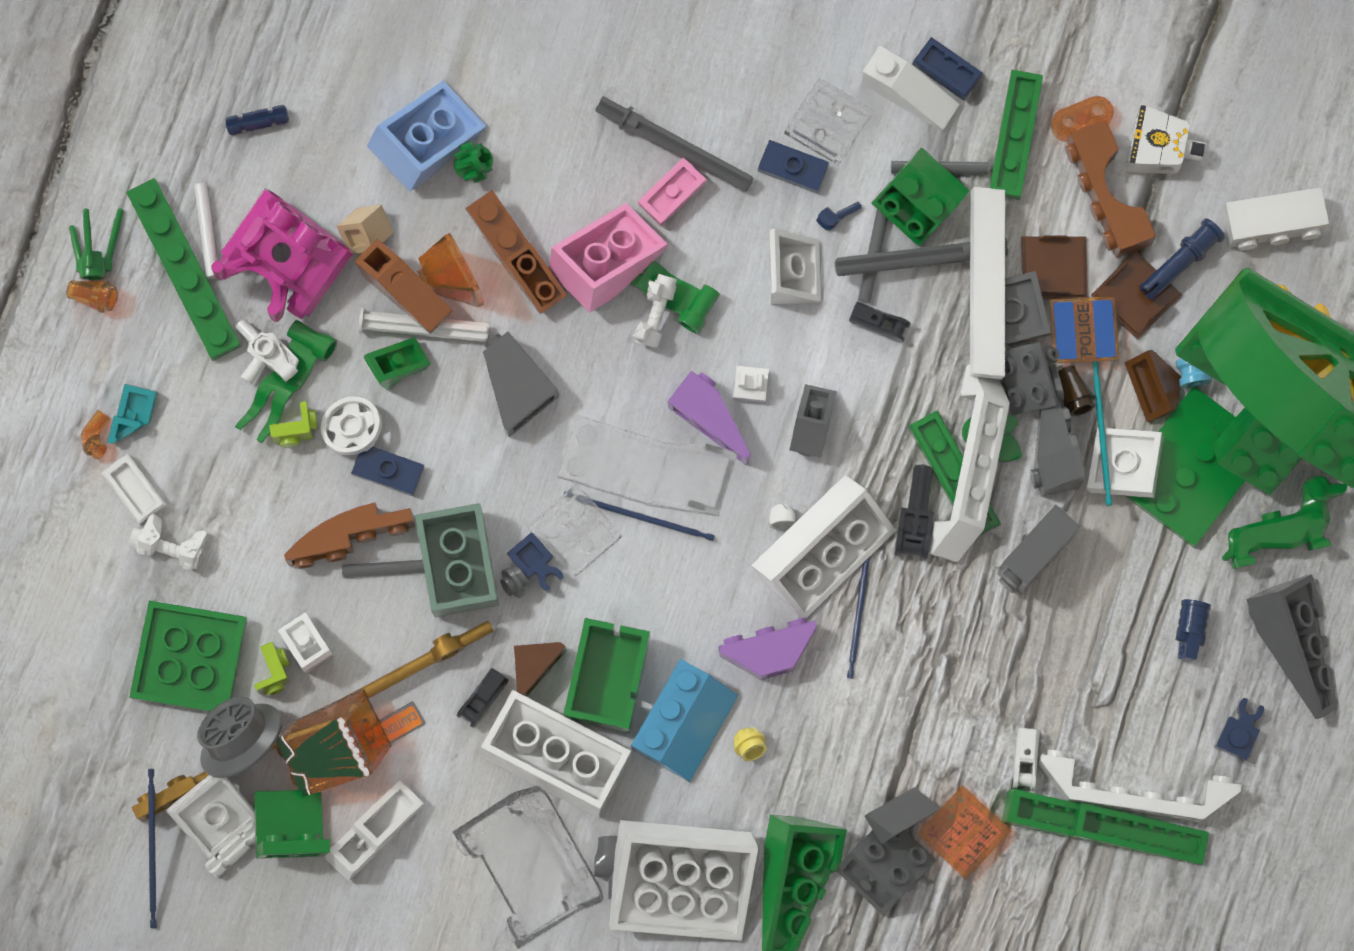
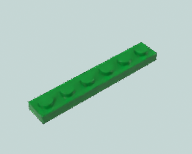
(183, 269)

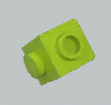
(291, 433)
(276, 662)

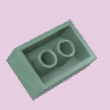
(457, 560)

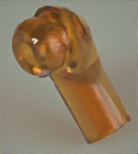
(91, 435)

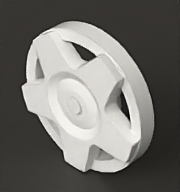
(351, 426)

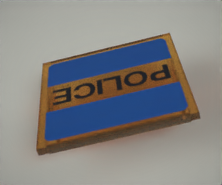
(1085, 329)

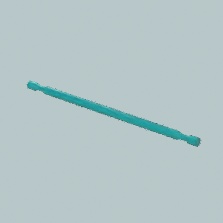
(1102, 437)

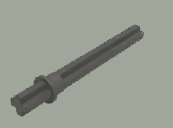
(637, 124)
(904, 259)

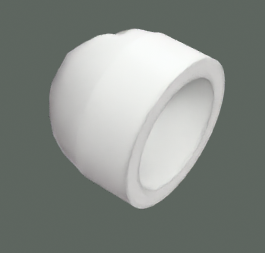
(781, 517)

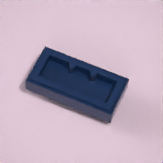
(947, 68)
(793, 166)
(388, 470)

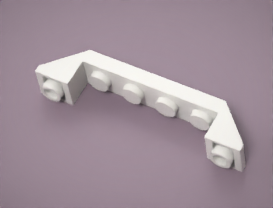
(978, 469)
(1060, 772)

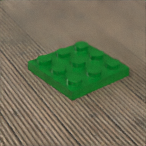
(187, 656)

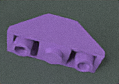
(769, 651)

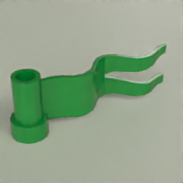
(688, 300)
(307, 347)

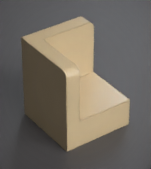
(364, 227)

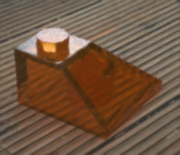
(448, 273)

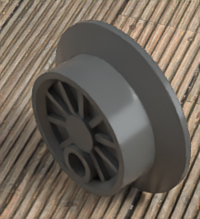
(237, 736)

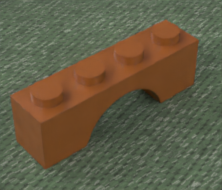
(1124, 226)

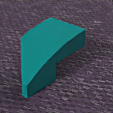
(133, 412)

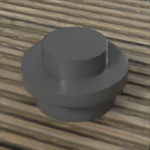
(514, 582)

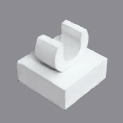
(751, 384)

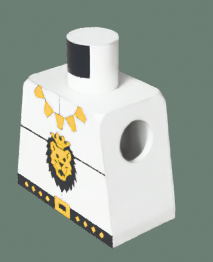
(1161, 143)

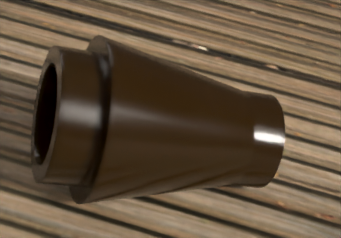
(1077, 395)

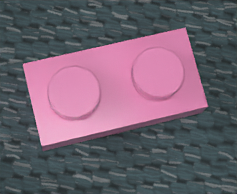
(672, 192)

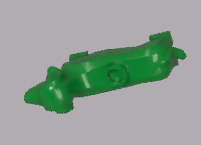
(1287, 531)

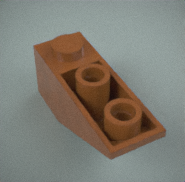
(402, 286)

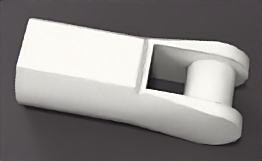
(1026, 753)

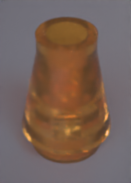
(94, 294)

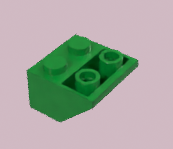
(920, 196)

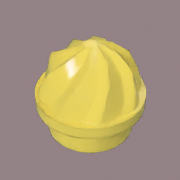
(749, 744)

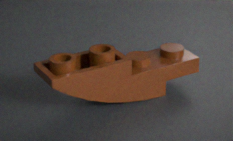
(515, 252)
(333, 537)

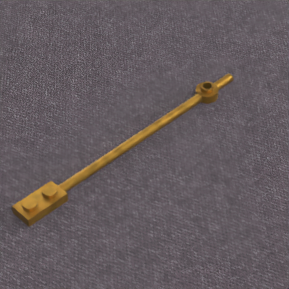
(443, 649)

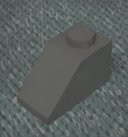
(812, 421)

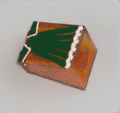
(333, 744)

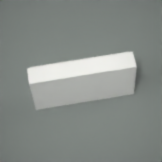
(134, 489)

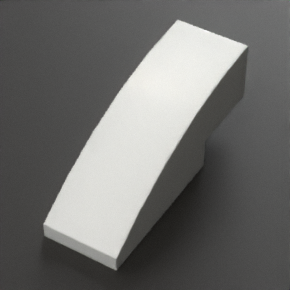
(373, 830)

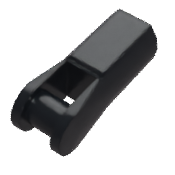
(873, 320)
(485, 692)

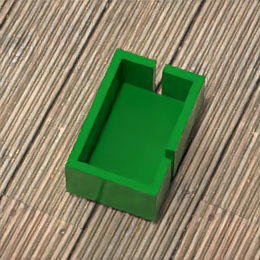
(607, 675)

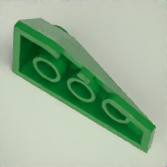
(796, 868)

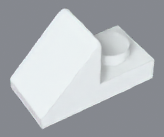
(305, 643)

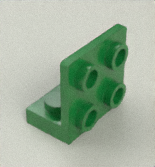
(289, 825)

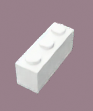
(1275, 218)

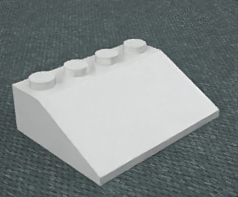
(682, 880)

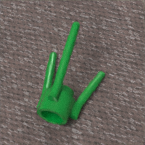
(91, 263)

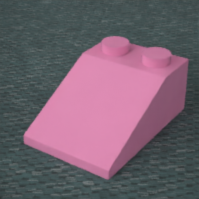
(605, 256)

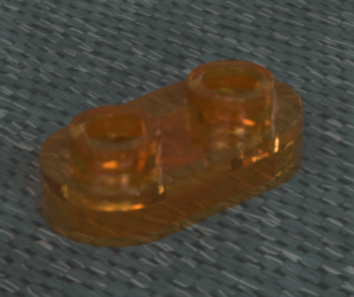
(1081, 115)

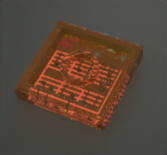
(964, 832)

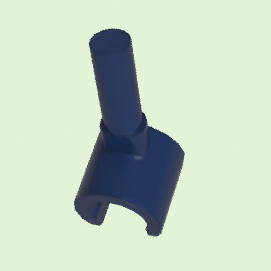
(828, 219)

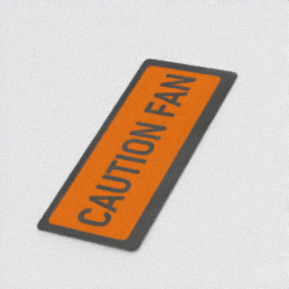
(402, 721)

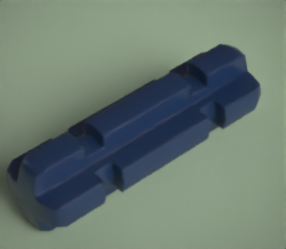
(257, 119)

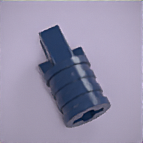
(1192, 628)

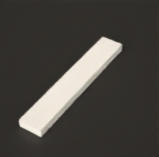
(987, 283)

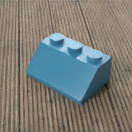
(684, 720)

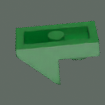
(397, 362)

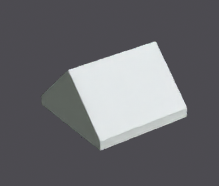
(794, 268)

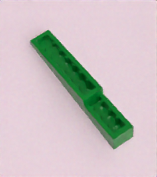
(1104, 826)

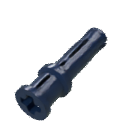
(1191, 250)

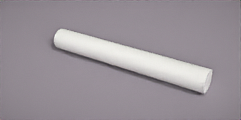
(206, 227)

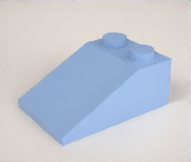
(425, 135)

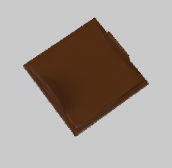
(1059, 264)
(1132, 307)

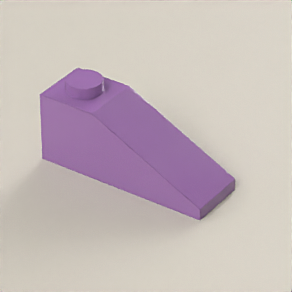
(704, 409)

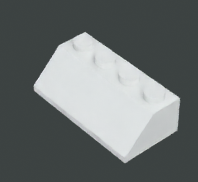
(824, 547)
(555, 753)

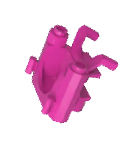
(313, 261)

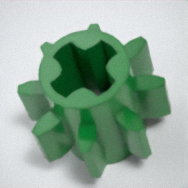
(473, 162)

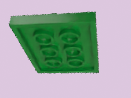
(1189, 480)

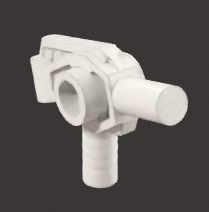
(268, 352)

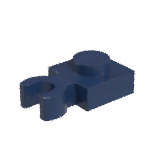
(533, 559)
(1239, 735)

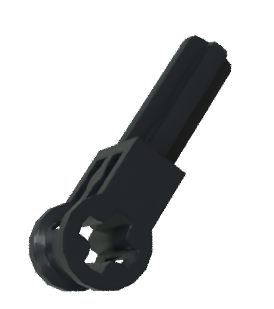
(915, 521)

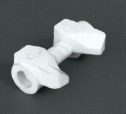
(658, 292)
(148, 541)

